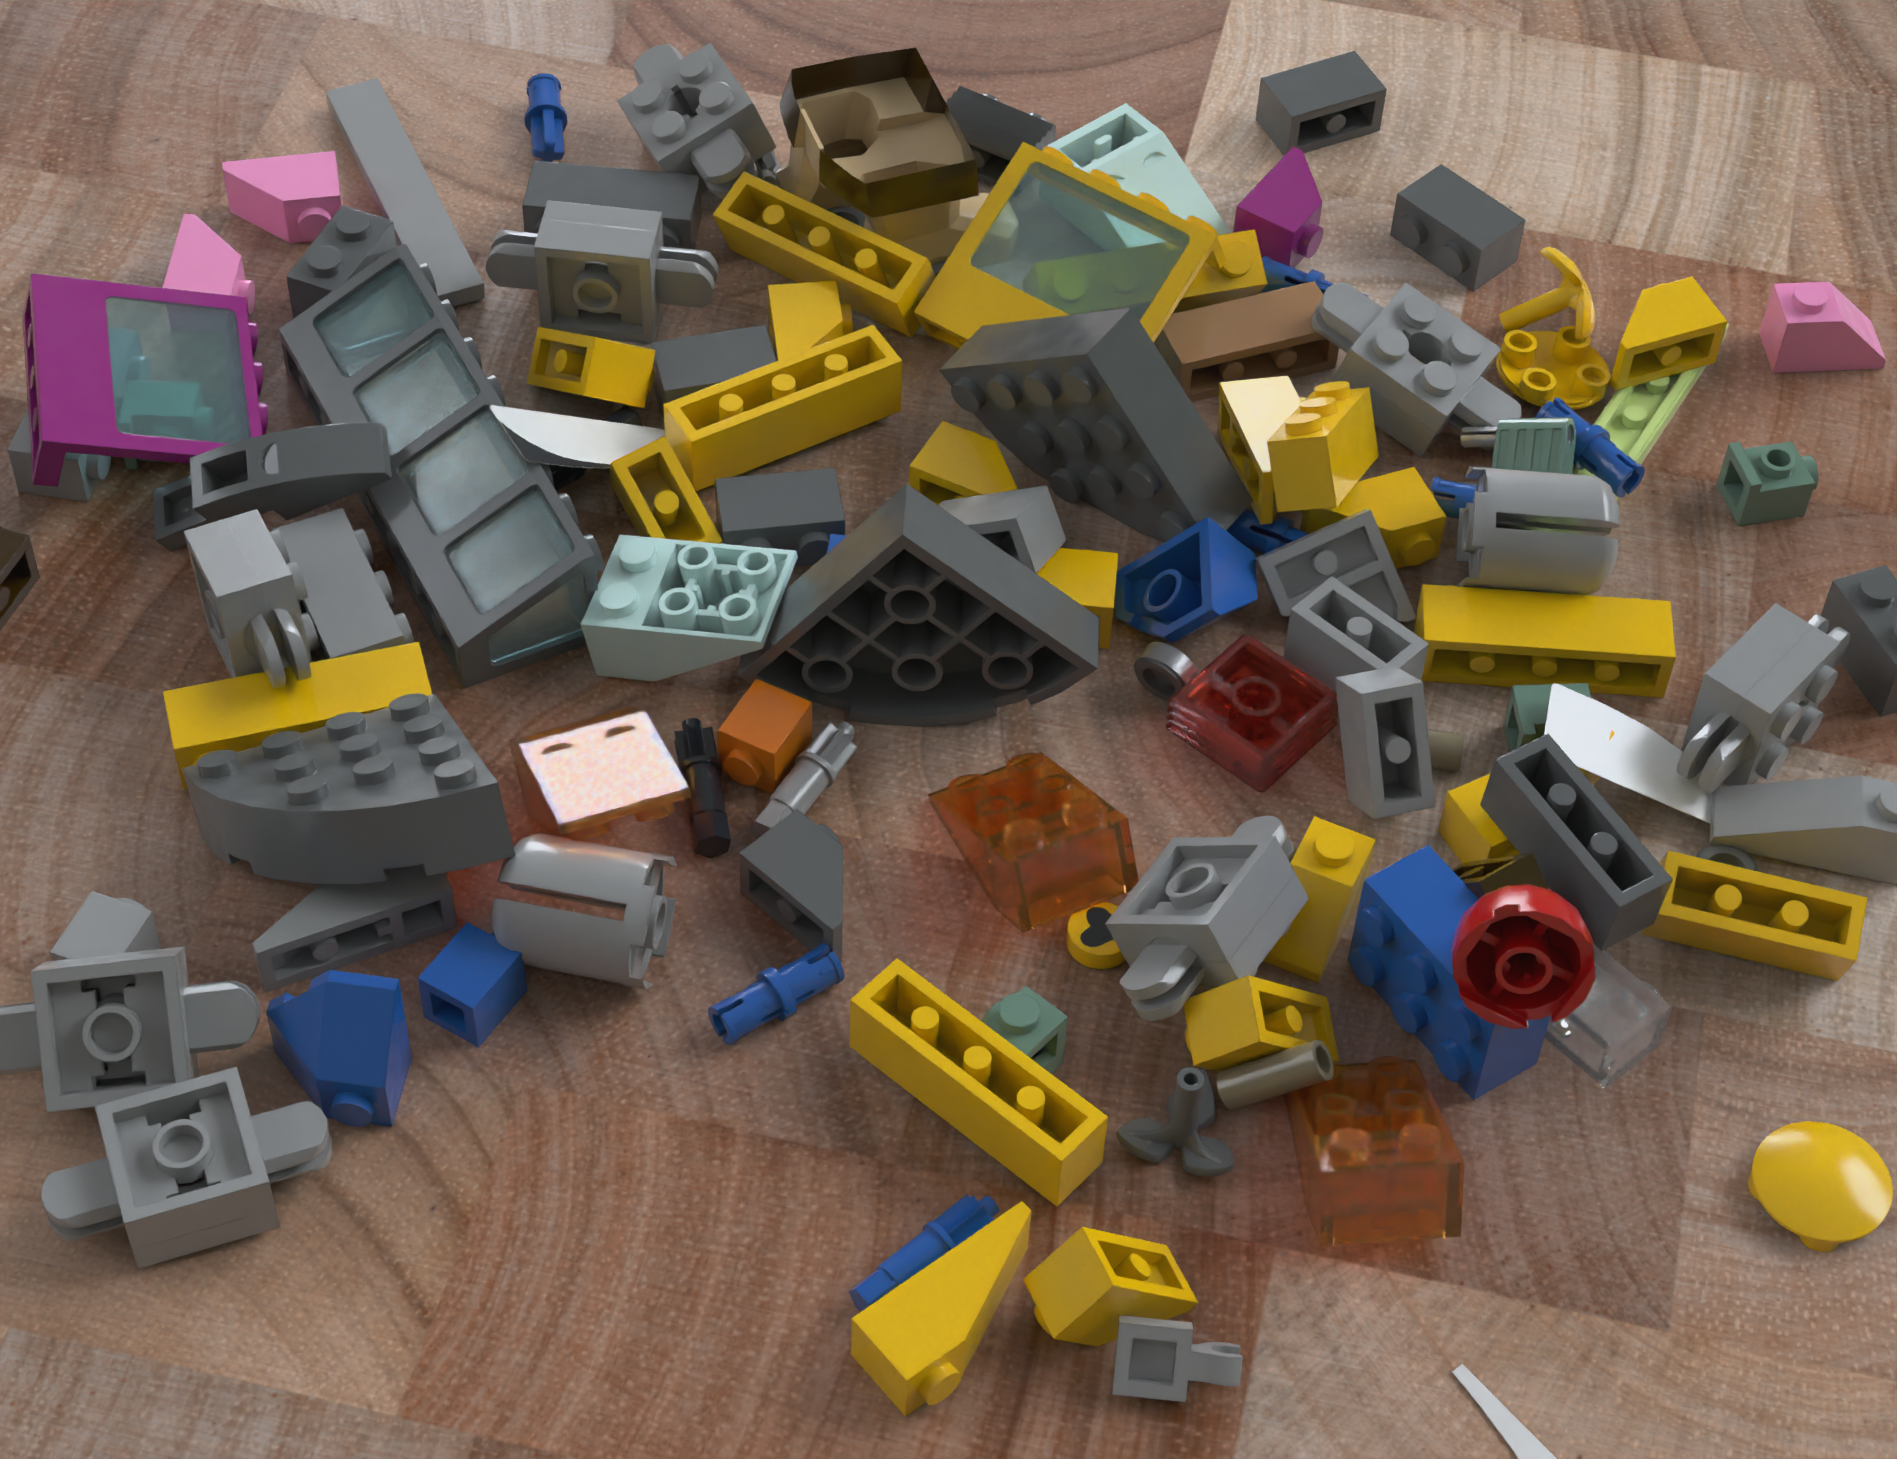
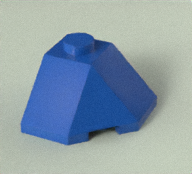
(1186, 583)
(345, 1045)

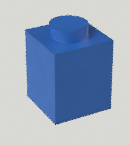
(472, 984)

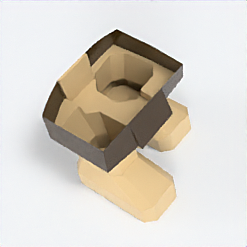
(882, 143)

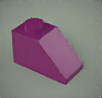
(1284, 211)

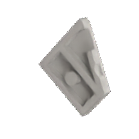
(1346, 550)

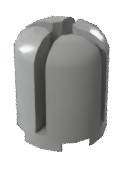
(1538, 532)
(590, 876)

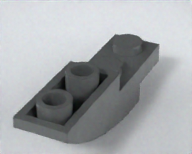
(275, 472)

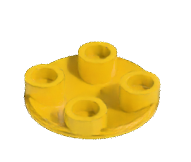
(1553, 366)
(1821, 1183)

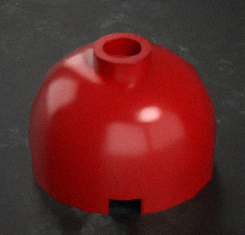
(1522, 956)

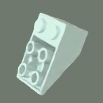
(1140, 161)
(682, 605)

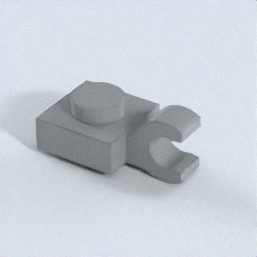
(1158, 1359)

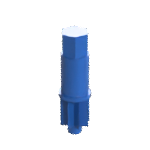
(934, 1241)

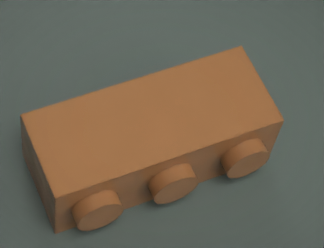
(1246, 340)

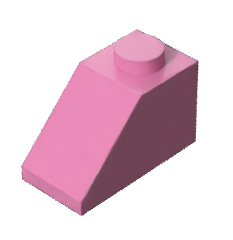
(285, 193)
(207, 263)
(1817, 330)

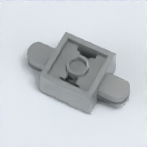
(695, 117)
(594, 297)
(1408, 396)
(252, 598)
(1761, 699)
(1206, 914)
(120, 1025)
(179, 1138)

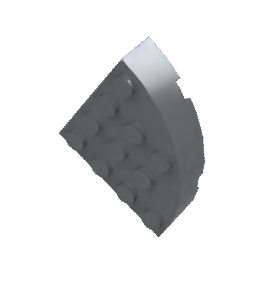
(1098, 419)
(923, 625)
(353, 799)

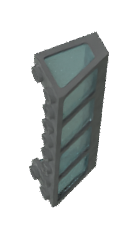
(465, 513)

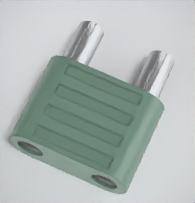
(1527, 444)

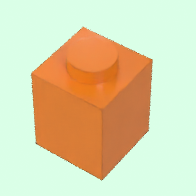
(764, 736)

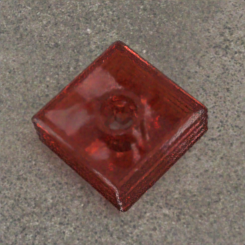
(1253, 713)

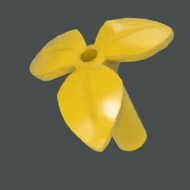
(1571, 293)

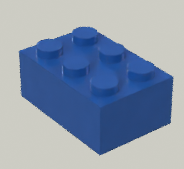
(1406, 956)

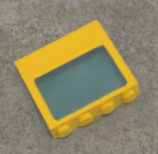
(1063, 247)

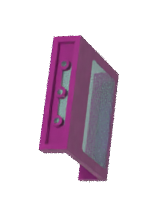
(136, 372)

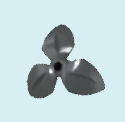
(1189, 1110)

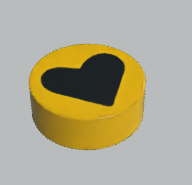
(1091, 940)

